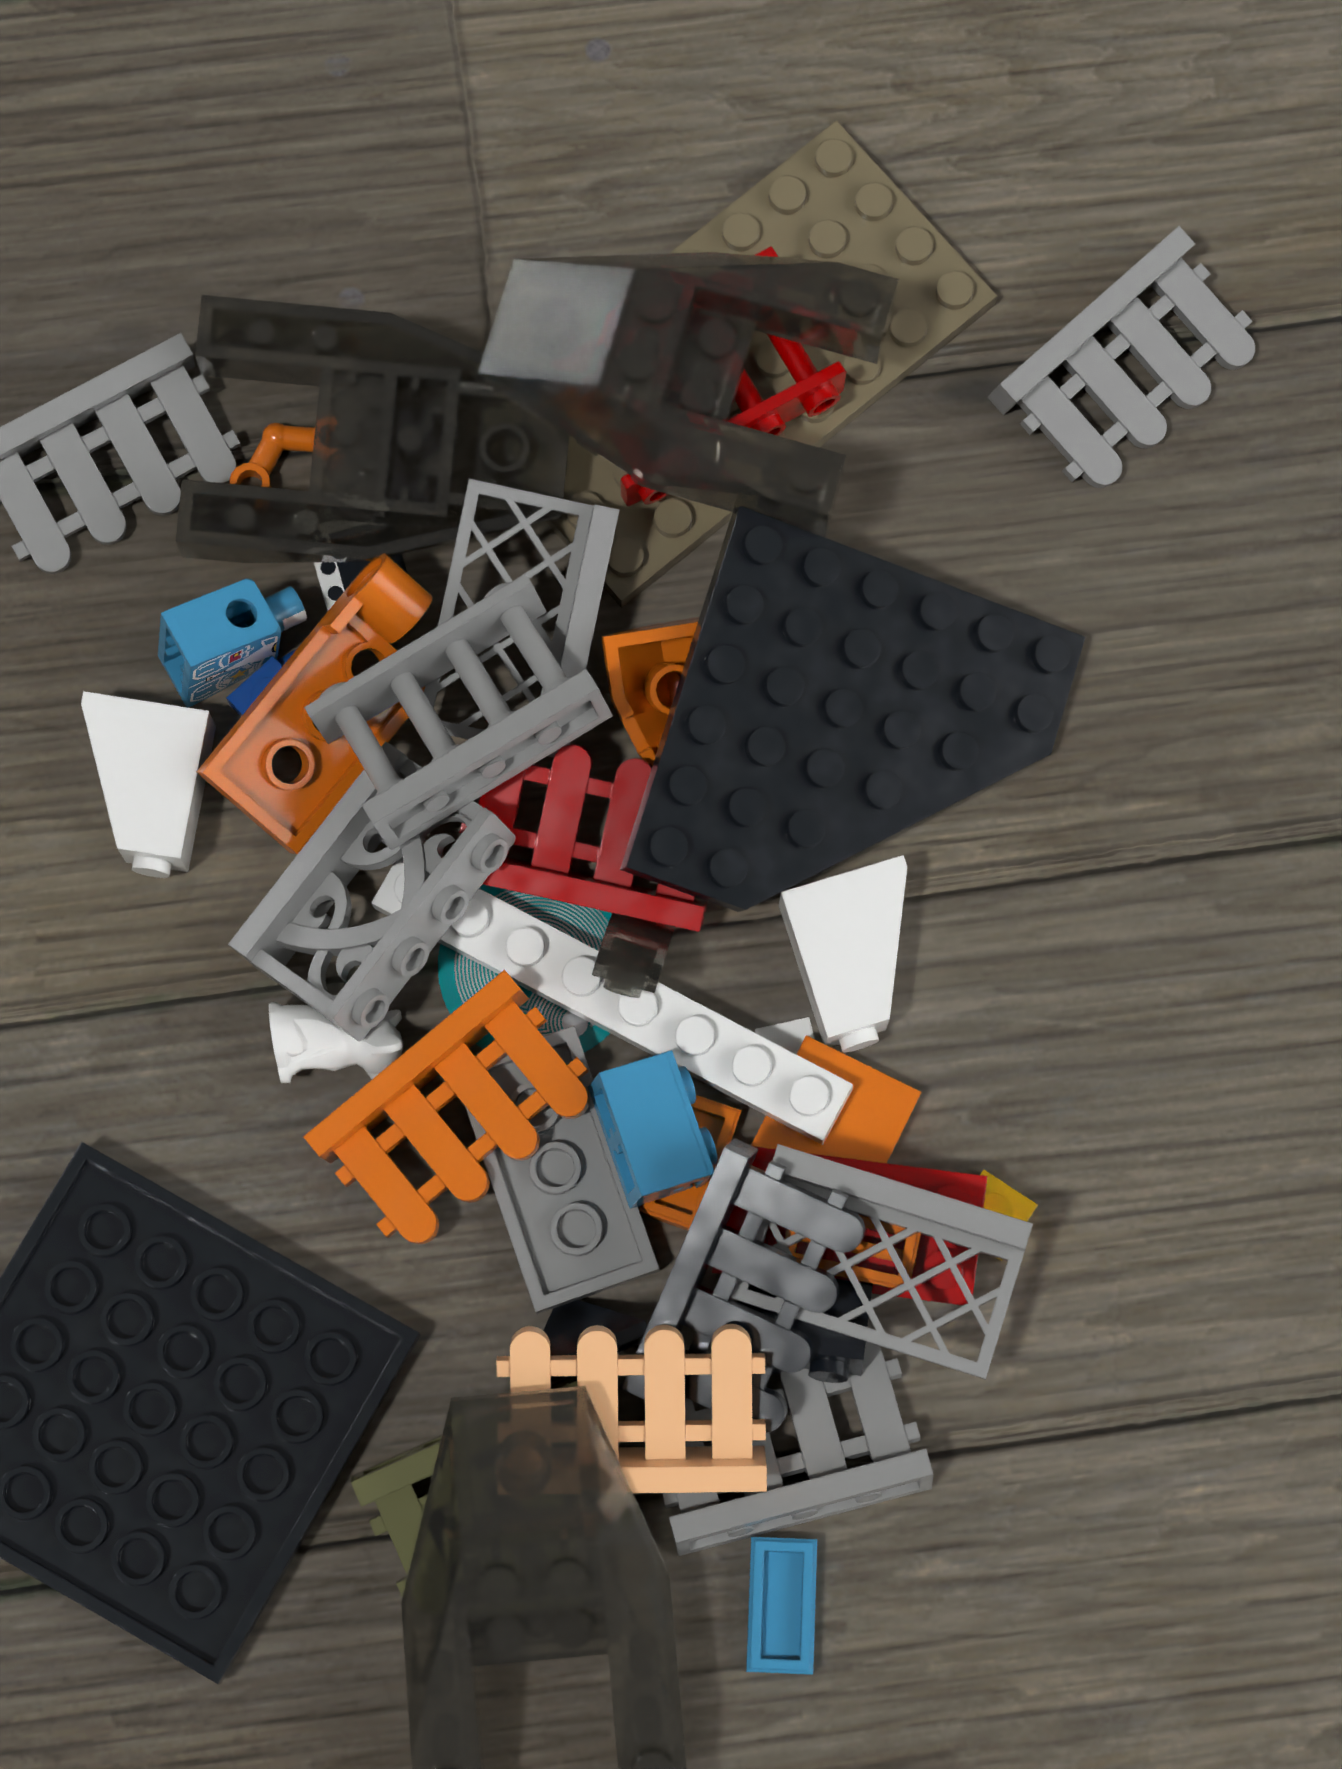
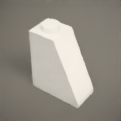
(149, 776)
(848, 948)

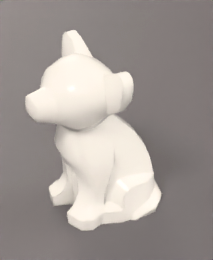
(311, 1041)

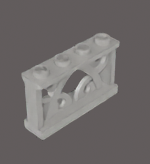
(387, 949)

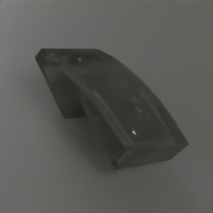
(632, 955)

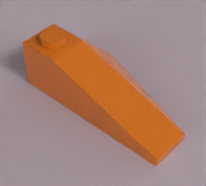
(644, 677)

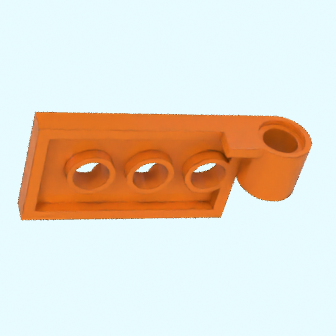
(368, 615)

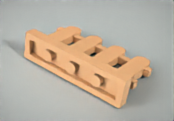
(664, 1461)

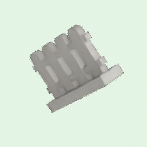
(1149, 343)
(123, 425)
(822, 1456)

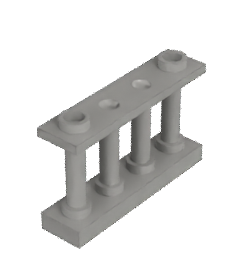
(488, 759)

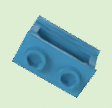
(653, 1128)

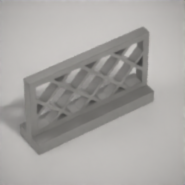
(580, 587)
(917, 1213)

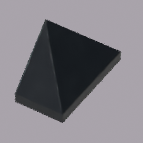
(572, 1319)

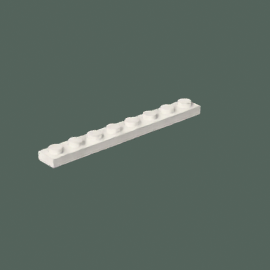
(657, 1022)

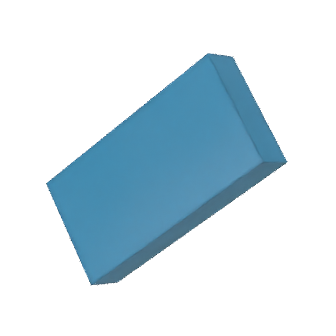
(781, 1605)

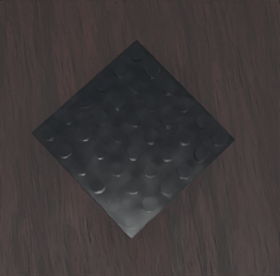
(173, 1409)

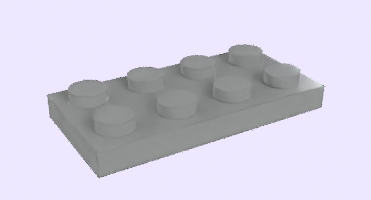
(566, 1199)

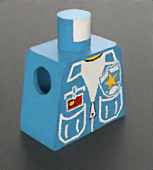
(224, 637)

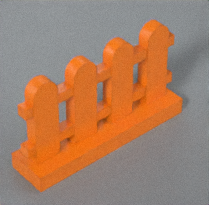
(397, 1094)

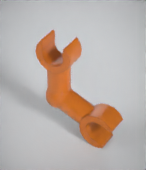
(274, 440)

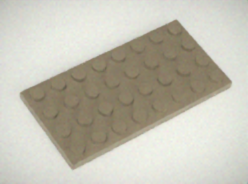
(819, 207)

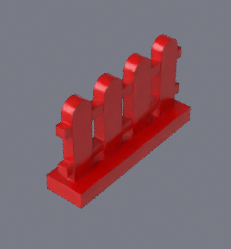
(557, 842)

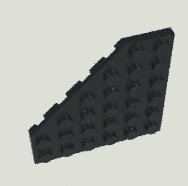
(834, 713)

